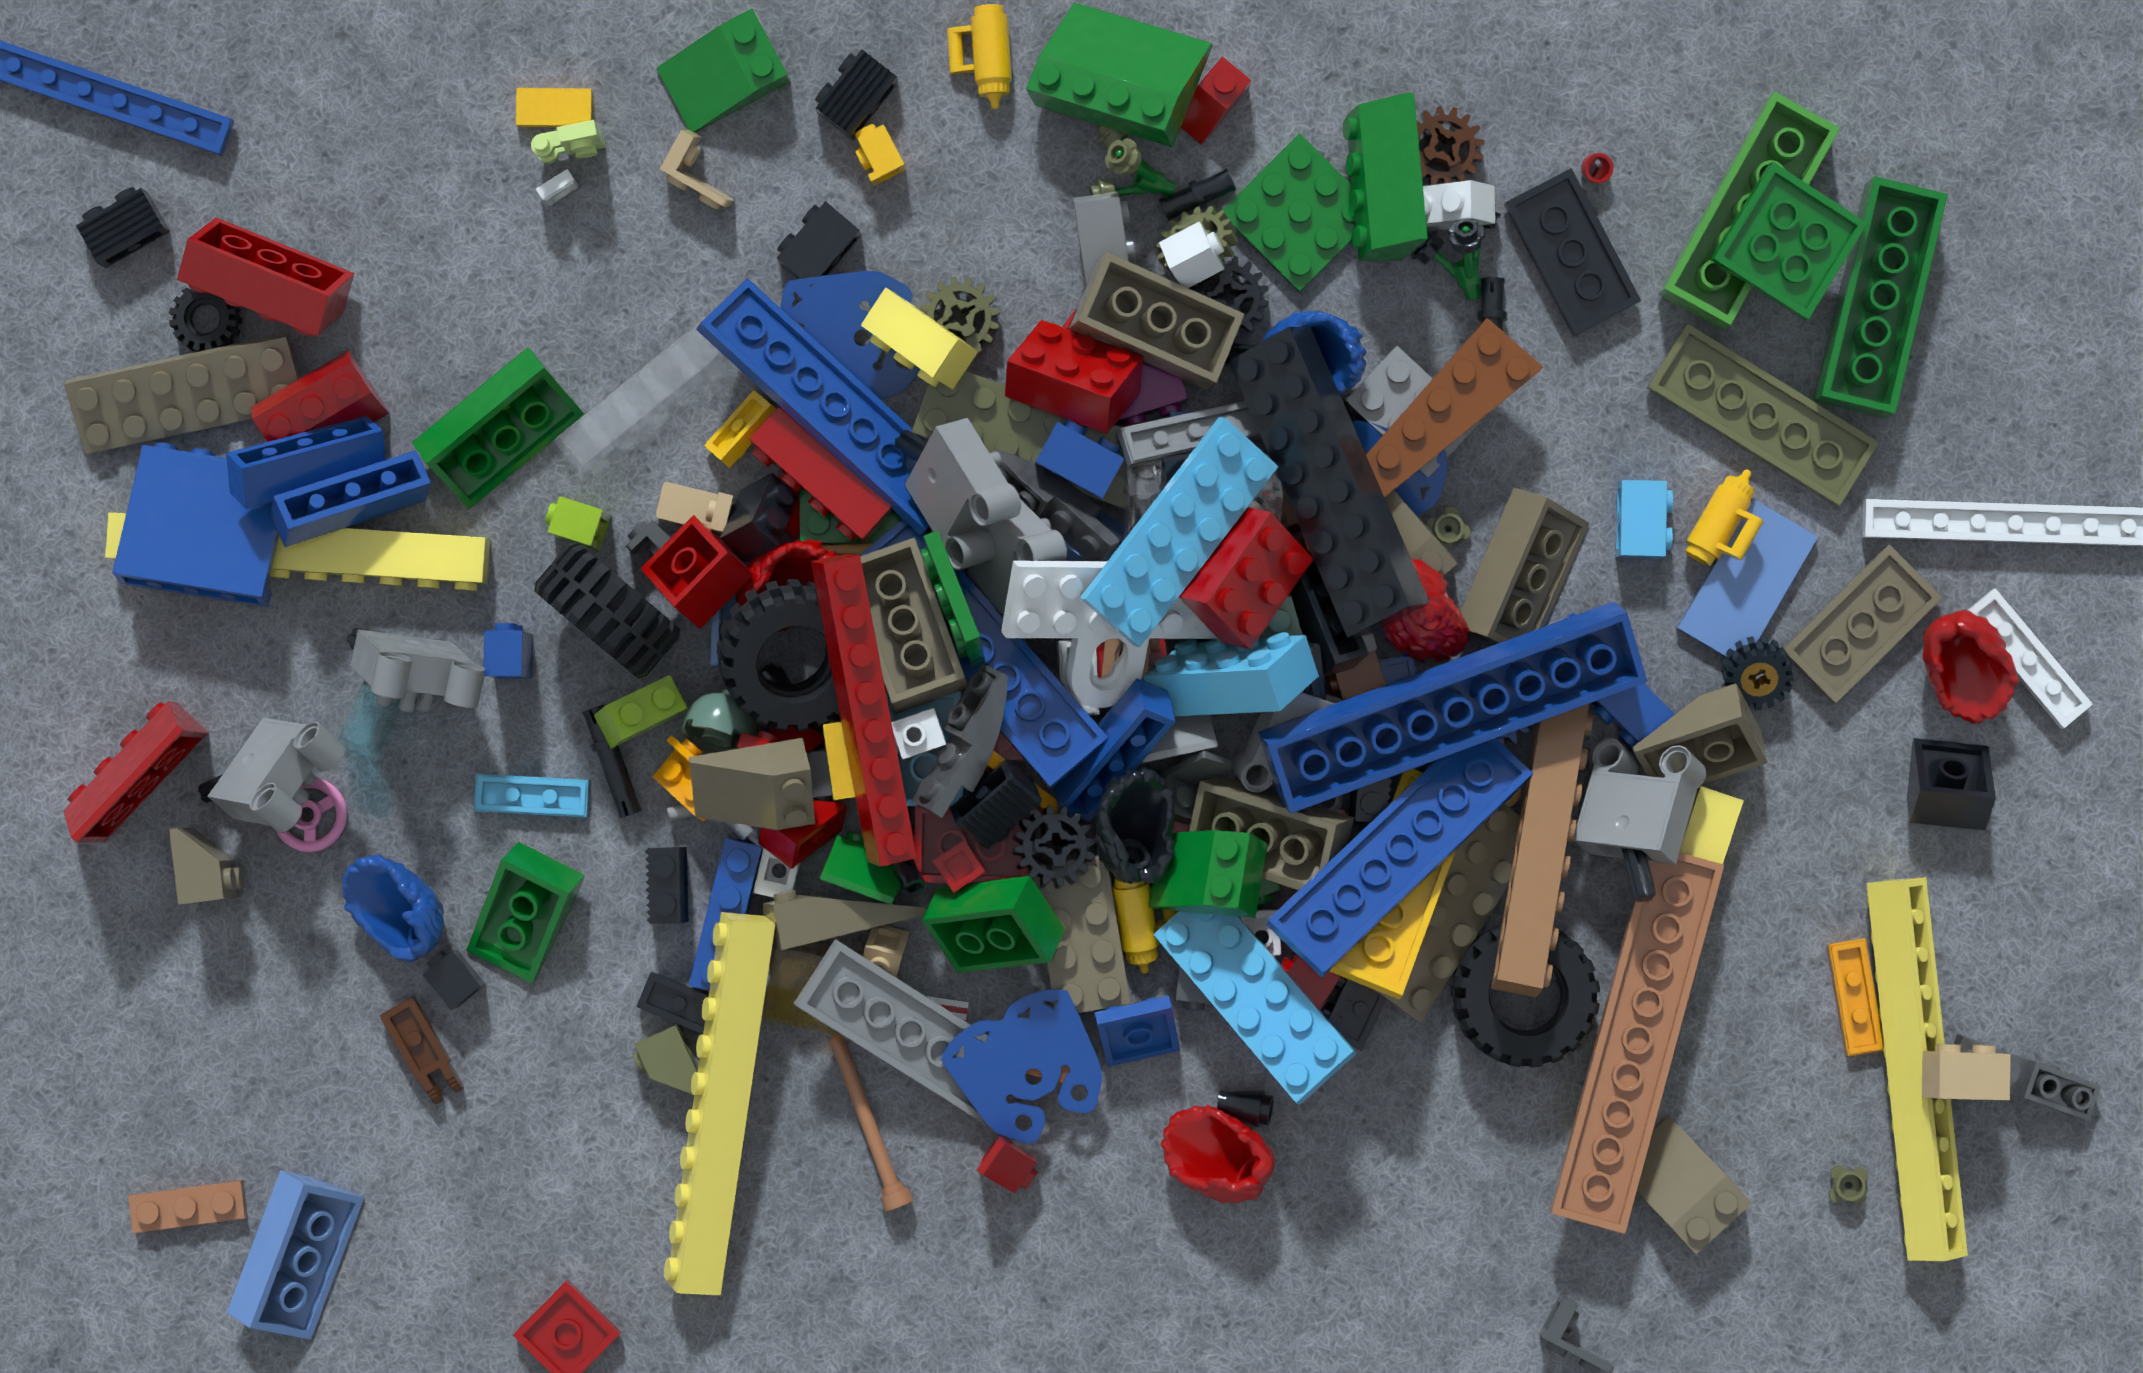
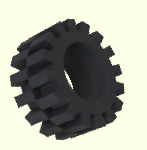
(184, 328)

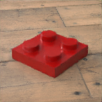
(567, 1332)

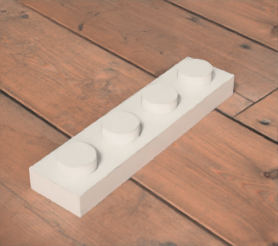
(2033, 662)

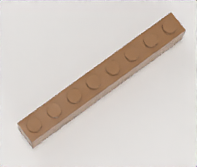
(1540, 853)

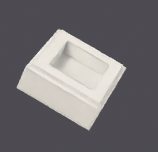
(557, 187)

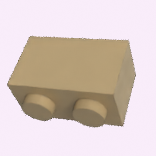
(1966, 1074)

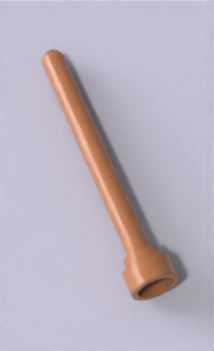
(894, 1192)

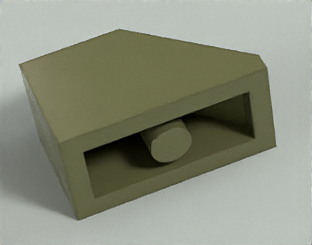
(667, 1058)

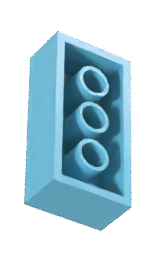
(1232, 679)

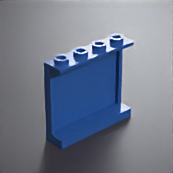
(191, 533)

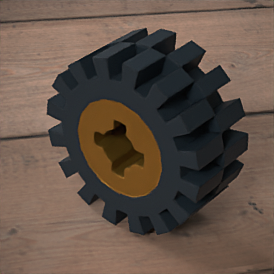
(1753, 660)

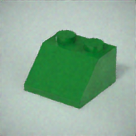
(849, 869)

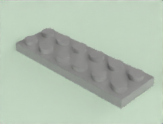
(886, 1019)

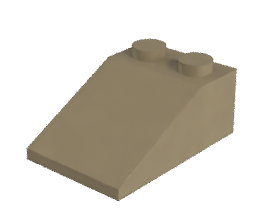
(1715, 730)
(755, 785)
(1687, 1188)

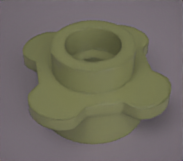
(1451, 518)
(1840, 1192)

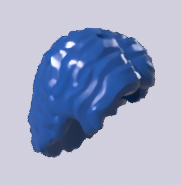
(1337, 342)
(393, 907)

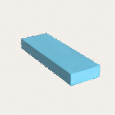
(531, 795)

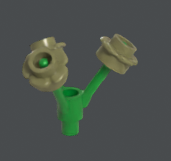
(1125, 159)

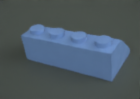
(295, 1255)

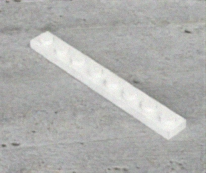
(2002, 522)

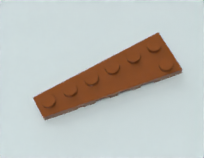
(1460, 395)

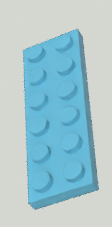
(1179, 532)
(1257, 999)

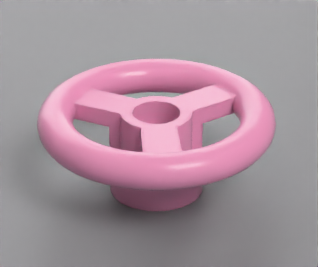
(310, 841)

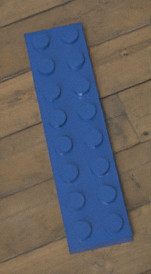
(815, 393)
(1039, 711)
(1397, 853)

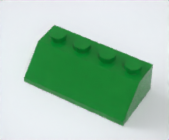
(1385, 178)
(497, 428)

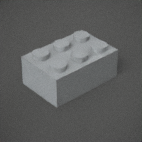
(1389, 393)

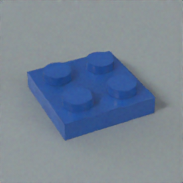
(1137, 1031)

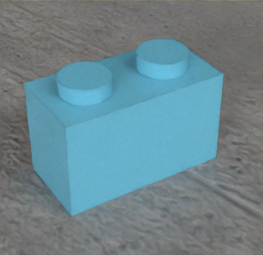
(1642, 519)

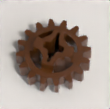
(1457, 139)

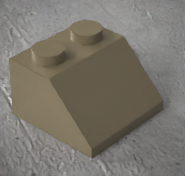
(202, 868)

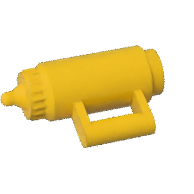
(990, 52)
(1721, 520)
(1137, 922)

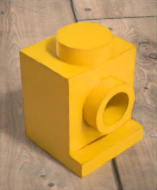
(878, 154)

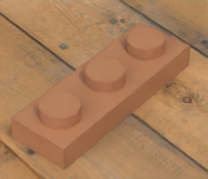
(187, 1206)

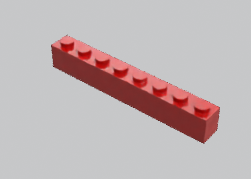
(863, 709)

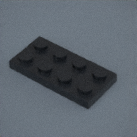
(1572, 252)

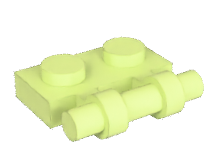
(577, 139)

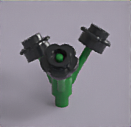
(1465, 238)

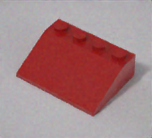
(133, 773)

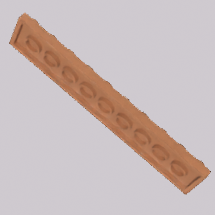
(1636, 1045)

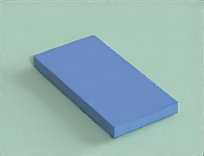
(1744, 594)

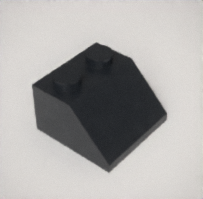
(1950, 784)

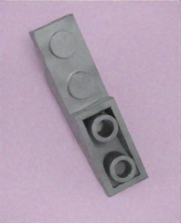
(1062, 505)
(974, 732)
(2045, 1084)

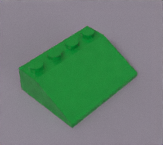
(1119, 73)

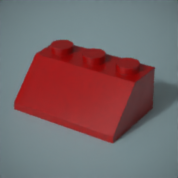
(319, 399)

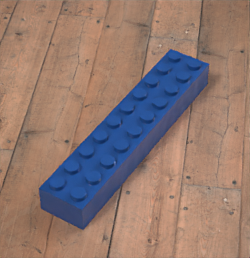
(1452, 706)

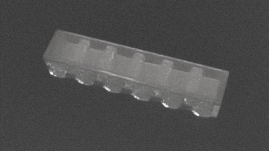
(641, 403)

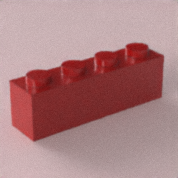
(820, 475)

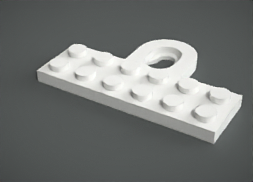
(1047, 604)

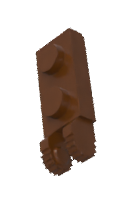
(420, 1046)

